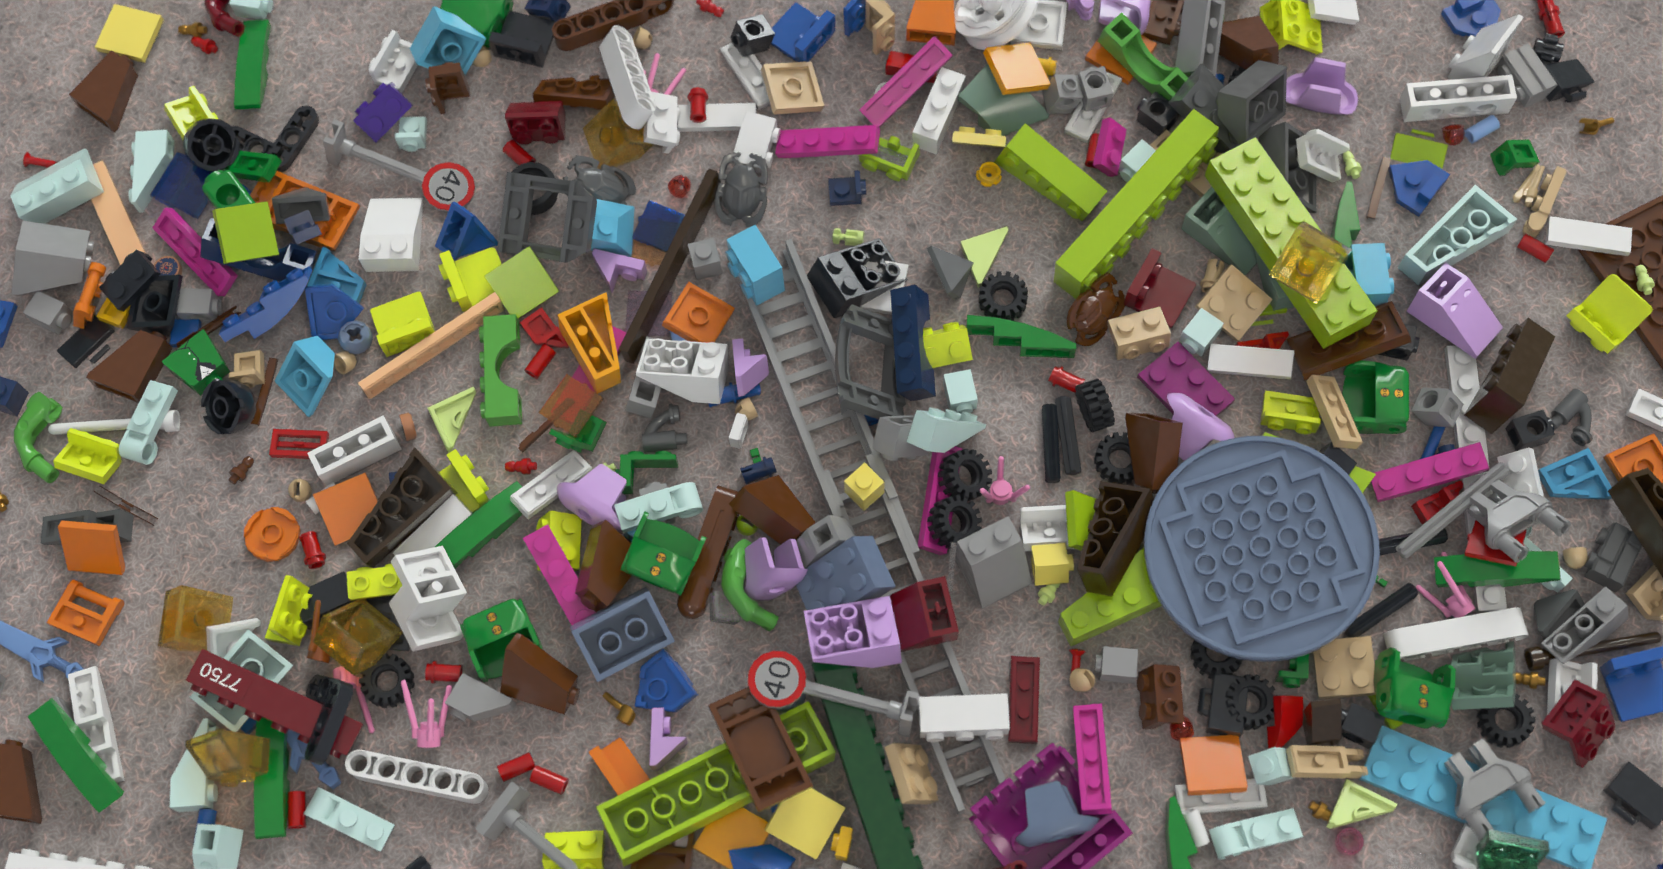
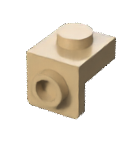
(249, 368)

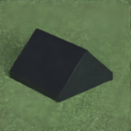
(156, 306)

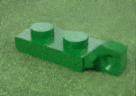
(255, 166)

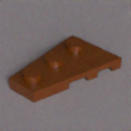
(588, 93)

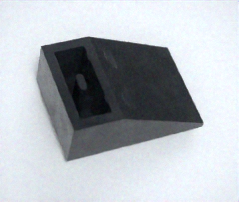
(844, 281)

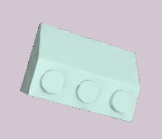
(57, 189)
(252, 655)

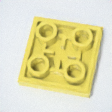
(129, 32)
(967, 136)
(805, 821)

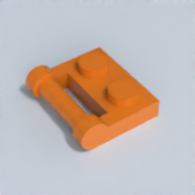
(84, 309)
(82, 621)

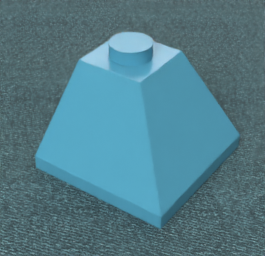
(613, 228)
(307, 373)

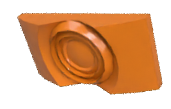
(340, 209)

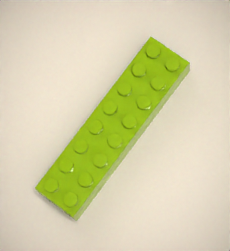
(1137, 204)
(1268, 217)
(699, 792)

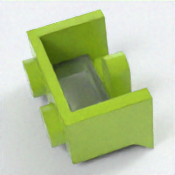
(892, 159)

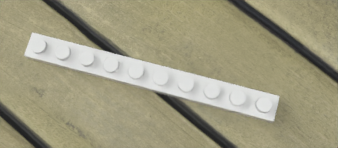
(1465, 384)

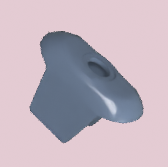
(1052, 816)

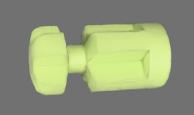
(851, 237)

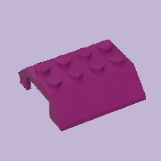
(1005, 818)

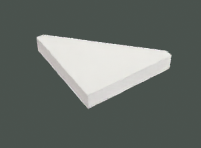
(224, 636)

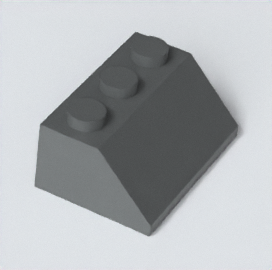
(1200, 94)
(1253, 100)
(1281, 146)

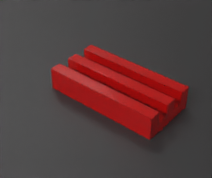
(274, 453)

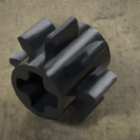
(1548, 49)

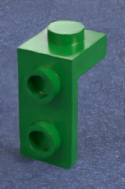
(585, 439)
(638, 459)

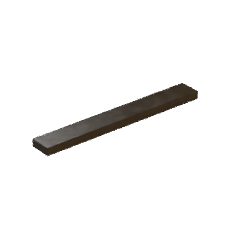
(670, 267)

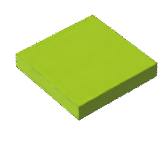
(245, 232)
(522, 283)
(1078, 514)

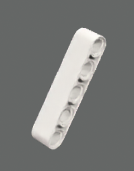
(627, 77)
(1457, 633)
(406, 768)

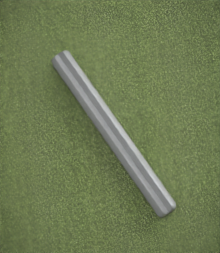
(1450, 511)

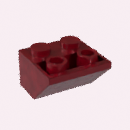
(536, 121)
(924, 614)

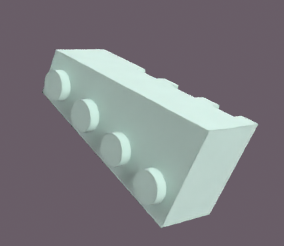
(1459, 233)

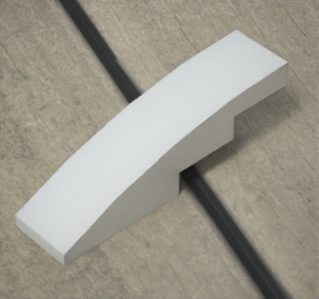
(94, 718)

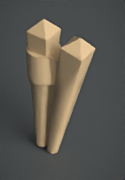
(1529, 188)

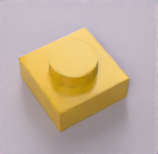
(110, 314)
(841, 843)

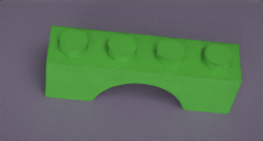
(1126, 45)
(500, 339)

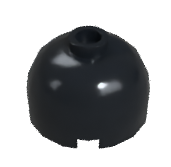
(211, 144)
(228, 406)

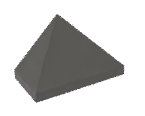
(299, 201)
(951, 270)
(1556, 610)

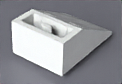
(686, 368)

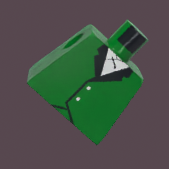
(197, 363)

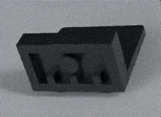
(523, 39)

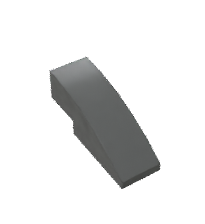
(123, 520)

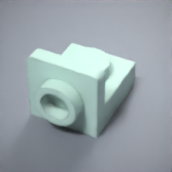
(411, 133)

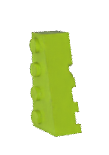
(1050, 173)
(1098, 613)

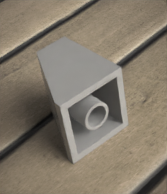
(50, 257)
(993, 562)

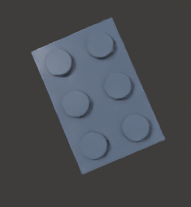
(846, 575)
(622, 634)

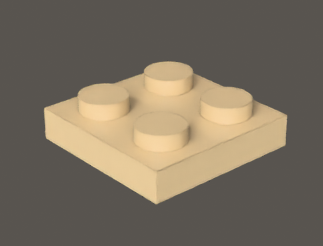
(792, 87)
(1234, 302)
(1345, 668)
(912, 773)

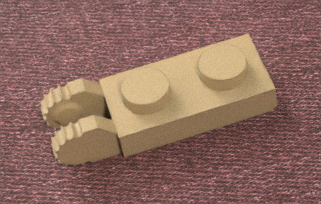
(1543, 205)
(1324, 762)

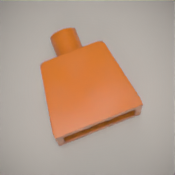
(932, 19)

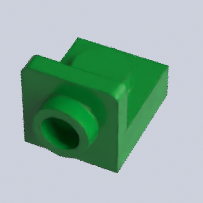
(1514, 155)
(1298, 676)

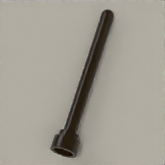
(1539, 658)

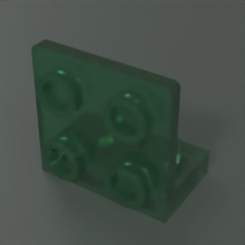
(1510, 851)

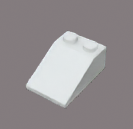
(1484, 50)
(391, 235)

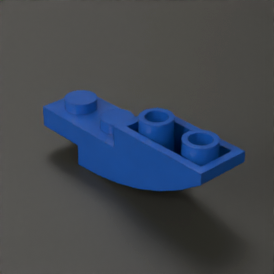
(275, 303)

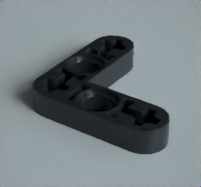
(275, 148)
(335, 697)

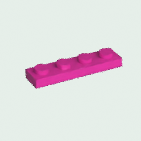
(906, 82)
(828, 141)
(187, 245)
(1429, 472)
(934, 494)
(557, 572)
(1092, 760)

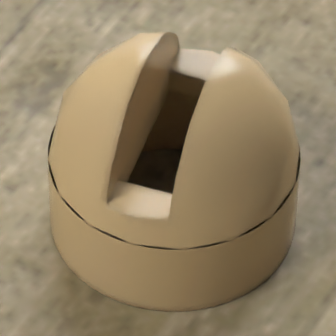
(642, 38)
(482, 58)
(344, 359)
(747, 408)
(304, 489)
(1575, 557)
(1082, 680)

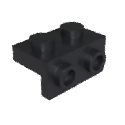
(129, 280)

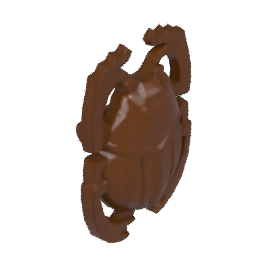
(1093, 310)

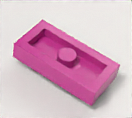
(1109, 147)

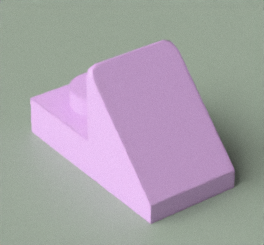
(613, 264)
(748, 369)
(663, 747)

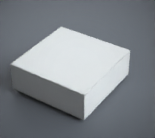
(738, 431)

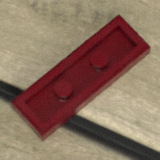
(1024, 700)

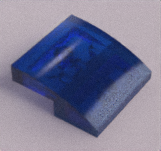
(182, 186)

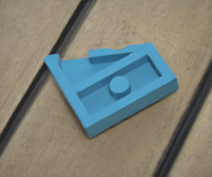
(333, 271)
(1576, 477)

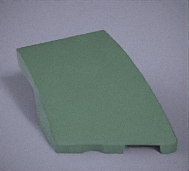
(998, 110)
(1485, 678)

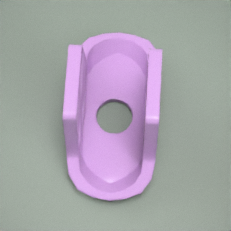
(1135, 10)
(1322, 88)
(1199, 425)
(594, 496)
(764, 576)

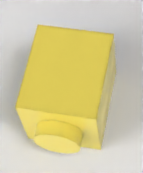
(864, 486)
(1051, 564)

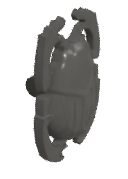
(602, 182)
(741, 190)

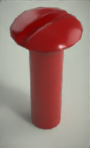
(28, 159)
(1076, 657)

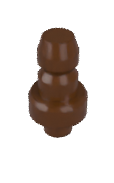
(239, 472)

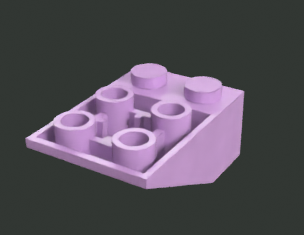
(1456, 311)
(854, 634)

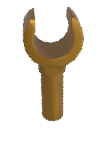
(1593, 125)
(626, 714)

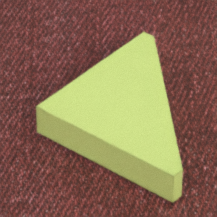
(983, 251)
(450, 416)
(1358, 804)

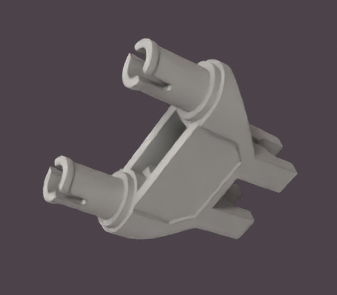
(1509, 514)
(1487, 783)

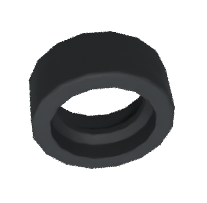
(549, 198)

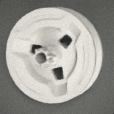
(997, 25)

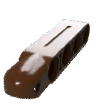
(600, 19)
(716, 528)

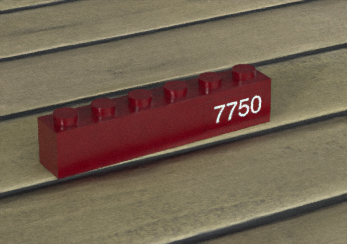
(266, 699)

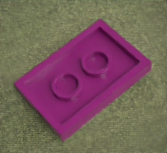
(1181, 373)

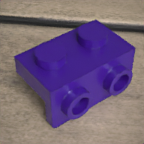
(382, 111)

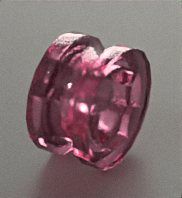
(1354, 849)

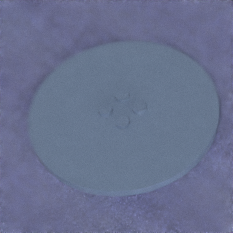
(1261, 548)

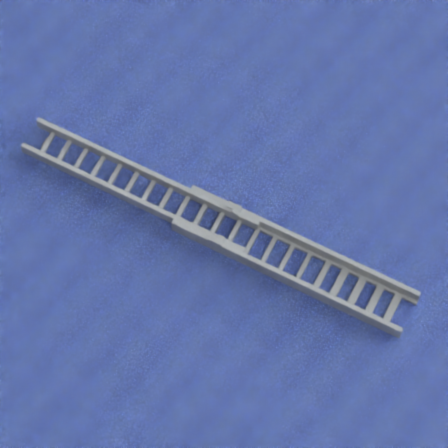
(836, 501)

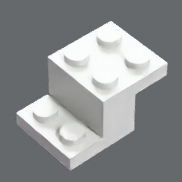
(427, 598)

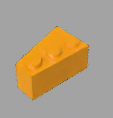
(592, 341)

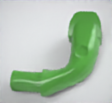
(36, 417)
(732, 587)

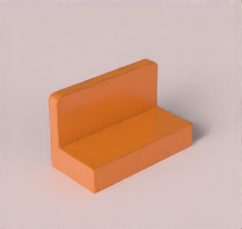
(619, 766)

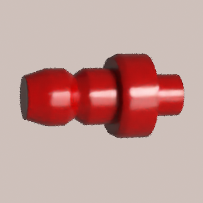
(708, 6)
(206, 45)
(523, 466)

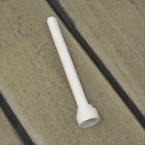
(117, 424)

